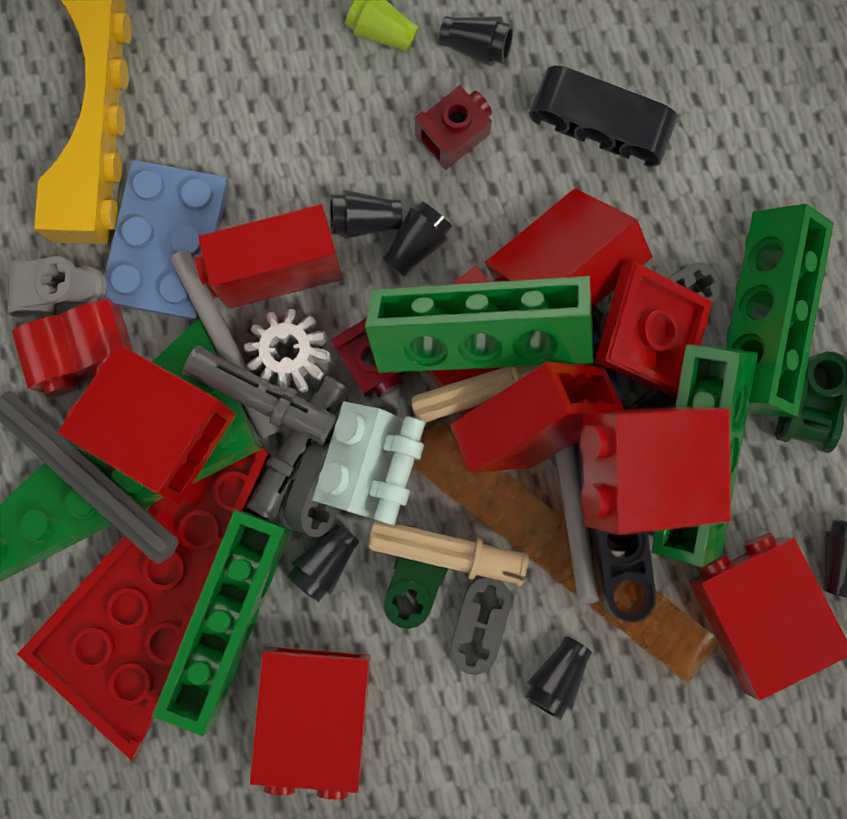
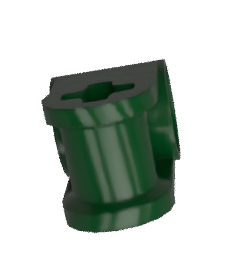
(820, 410)
(420, 578)

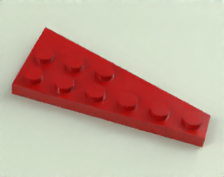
(128, 617)

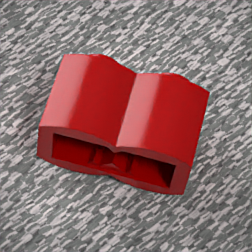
(69, 346)

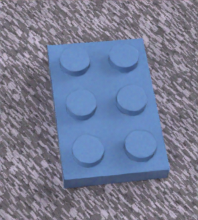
(158, 217)

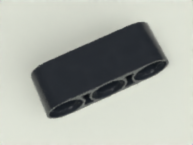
(604, 113)
(632, 566)

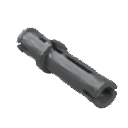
(270, 400)
(284, 466)

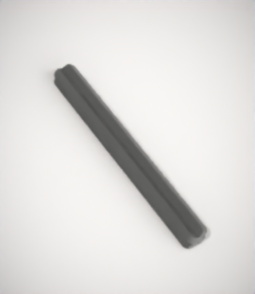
(87, 479)

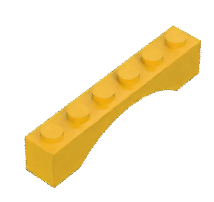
(77, 190)

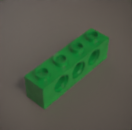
(780, 302)
(481, 325)
(718, 380)
(222, 623)

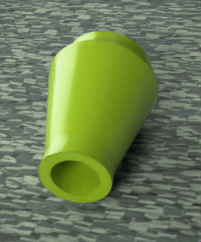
(381, 23)

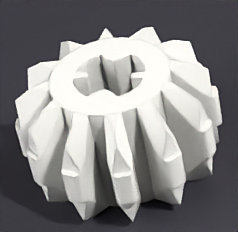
(286, 334)

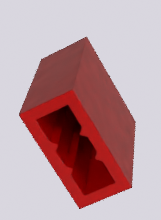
(573, 240)
(268, 257)
(533, 417)
(147, 423)
(655, 468)
(769, 615)
(310, 722)

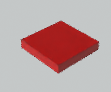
(650, 328)

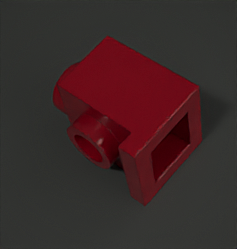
(452, 140)
(351, 347)

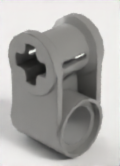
(51, 286)

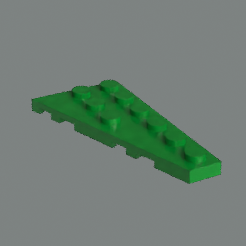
(51, 516)

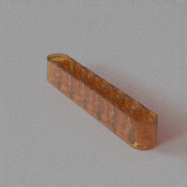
(542, 533)

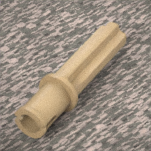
(466, 393)
(449, 552)

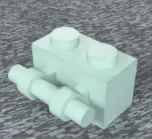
(370, 462)

